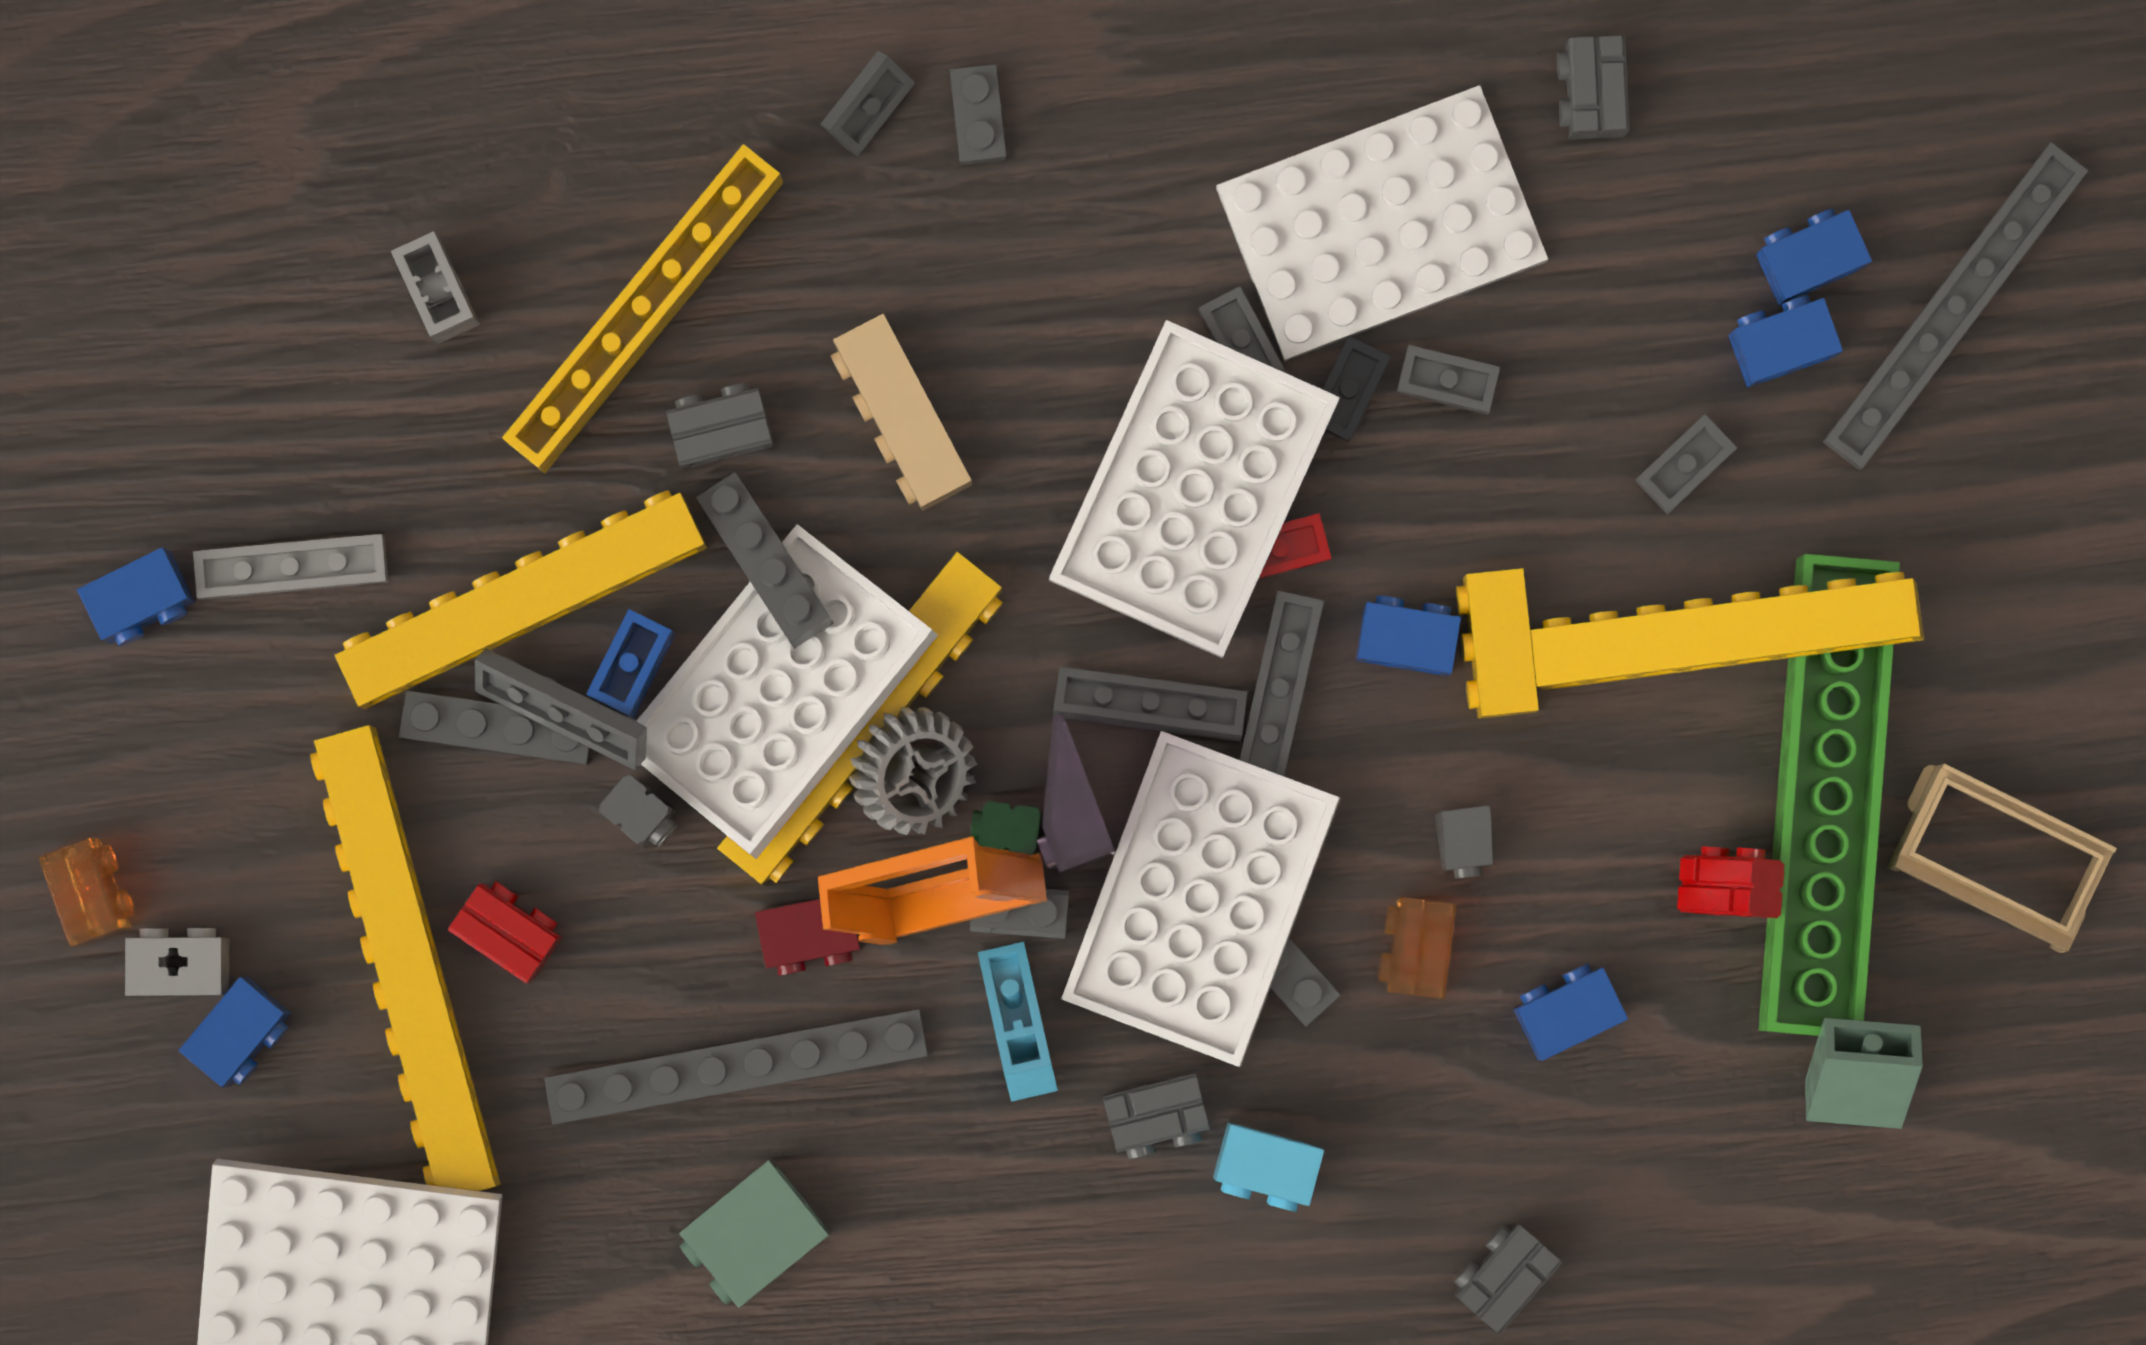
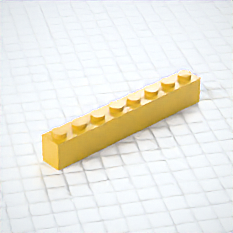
(643, 308)
(521, 600)
(951, 609)
(1728, 633)

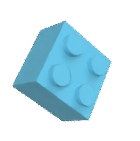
(1267, 1165)

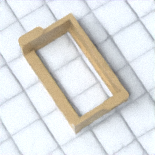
(1923, 803)

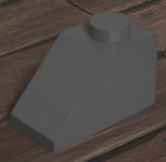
(1465, 840)

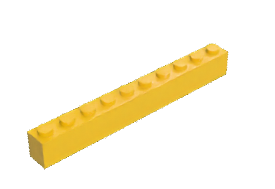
(405, 960)

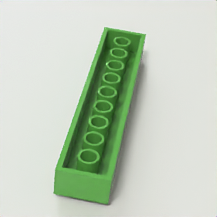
(1827, 822)

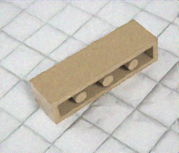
(902, 413)

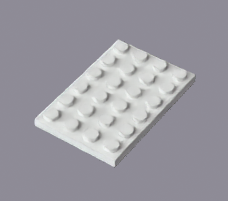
(1381, 223)
(1194, 489)
(761, 723)
(1200, 898)
(344, 1260)

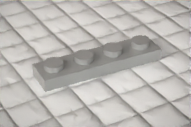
(290, 566)

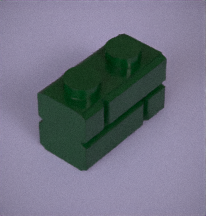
(1006, 827)

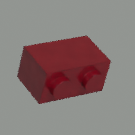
(796, 935)

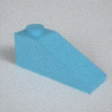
(1017, 1021)

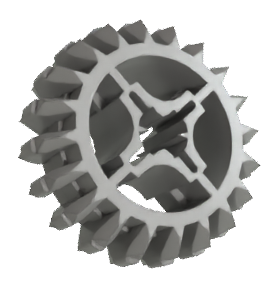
(888, 763)

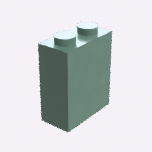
(1863, 1073)
(752, 1234)

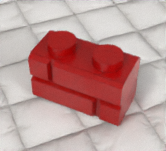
(1731, 885)
(505, 931)

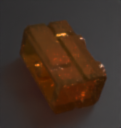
(86, 891)
(1418, 947)

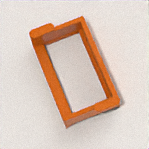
(990, 885)

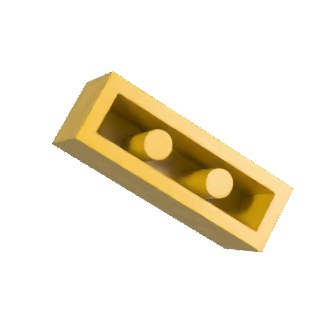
(1498, 643)

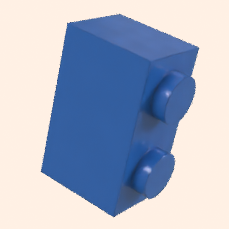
(1813, 255)
(1784, 341)
(137, 597)
(1408, 637)
(631, 663)
(1569, 1012)
(236, 1033)

